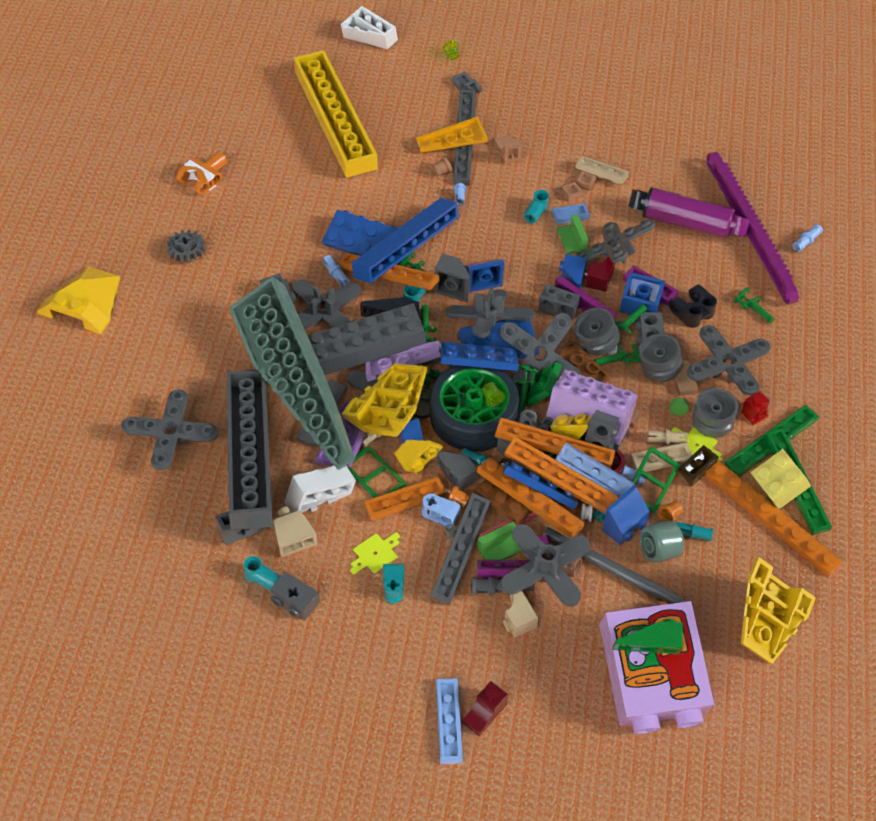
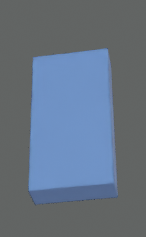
(563, 214)

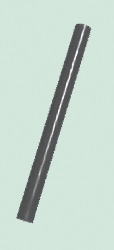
(619, 571)

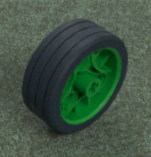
(472, 421)

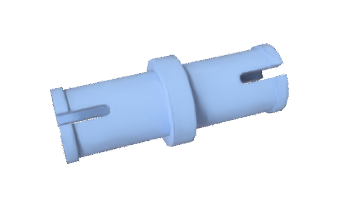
(807, 238)
(335, 270)

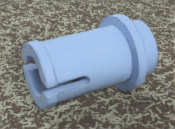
(459, 190)
(629, 473)

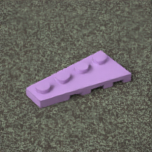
(411, 357)

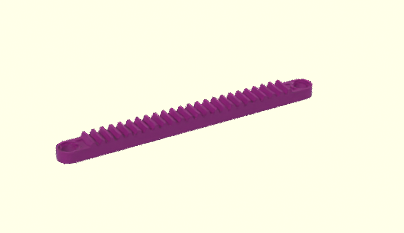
(755, 233)

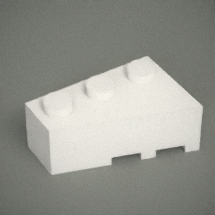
(369, 29)
(317, 487)

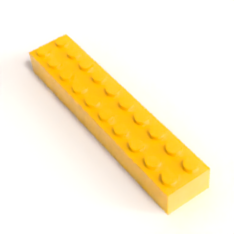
(335, 114)

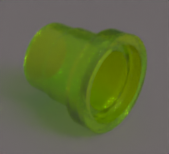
(451, 49)
(492, 394)

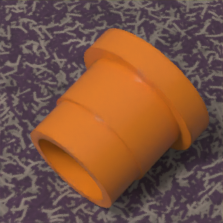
(459, 497)
(670, 511)

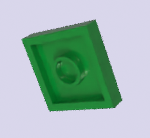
(545, 382)

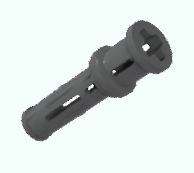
(490, 586)

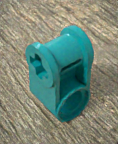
(393, 582)

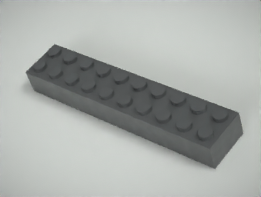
(248, 451)

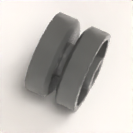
(597, 331)
(660, 357)
(715, 412)

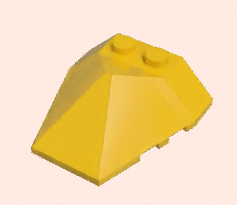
(85, 297)
(389, 402)
(772, 612)

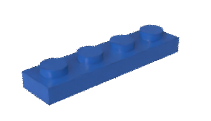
(534, 481)

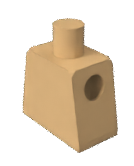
(293, 532)

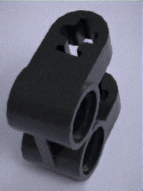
(692, 313)

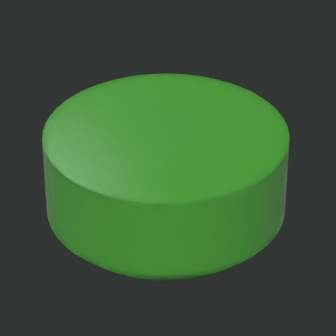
(679, 406)

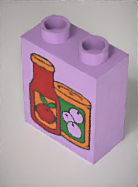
(657, 684)

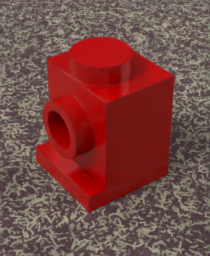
(756, 408)

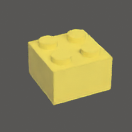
(780, 479)

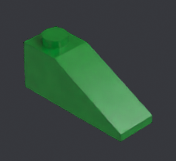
(660, 637)

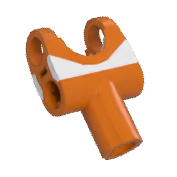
(204, 173)

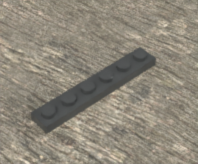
(460, 549)

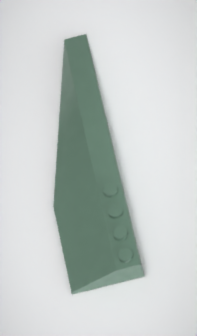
(290, 366)

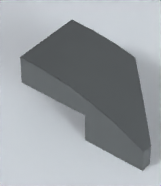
(464, 82)

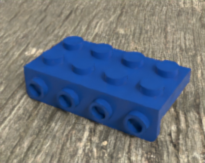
(355, 233)
(466, 336)
(479, 356)

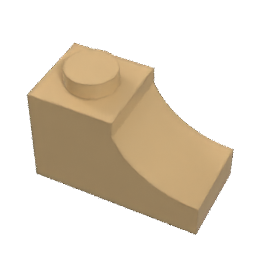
(520, 616)

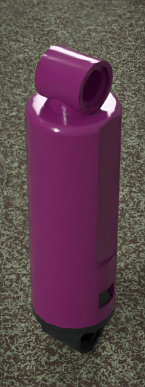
(688, 212)

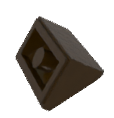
(697, 465)

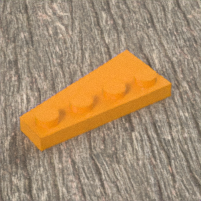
(456, 135)

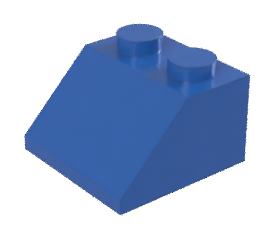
(485, 274)
(640, 291)
(626, 516)

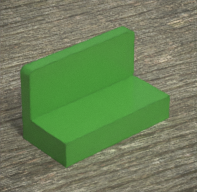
(573, 236)
(498, 544)

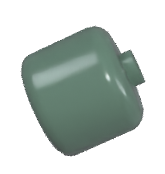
(661, 541)

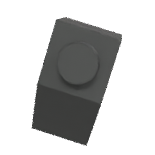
(457, 468)

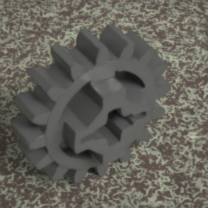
(185, 246)

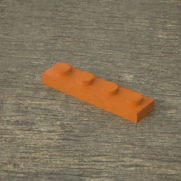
(403, 498)

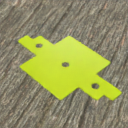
(695, 437)
(375, 544)

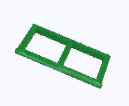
(362, 482)
(664, 487)

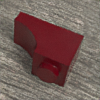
(599, 274)
(486, 708)

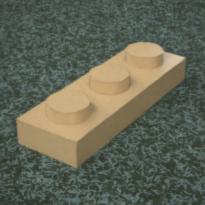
(602, 170)
(678, 453)

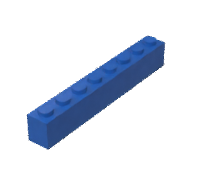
(404, 240)

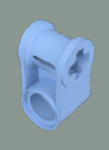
(441, 511)

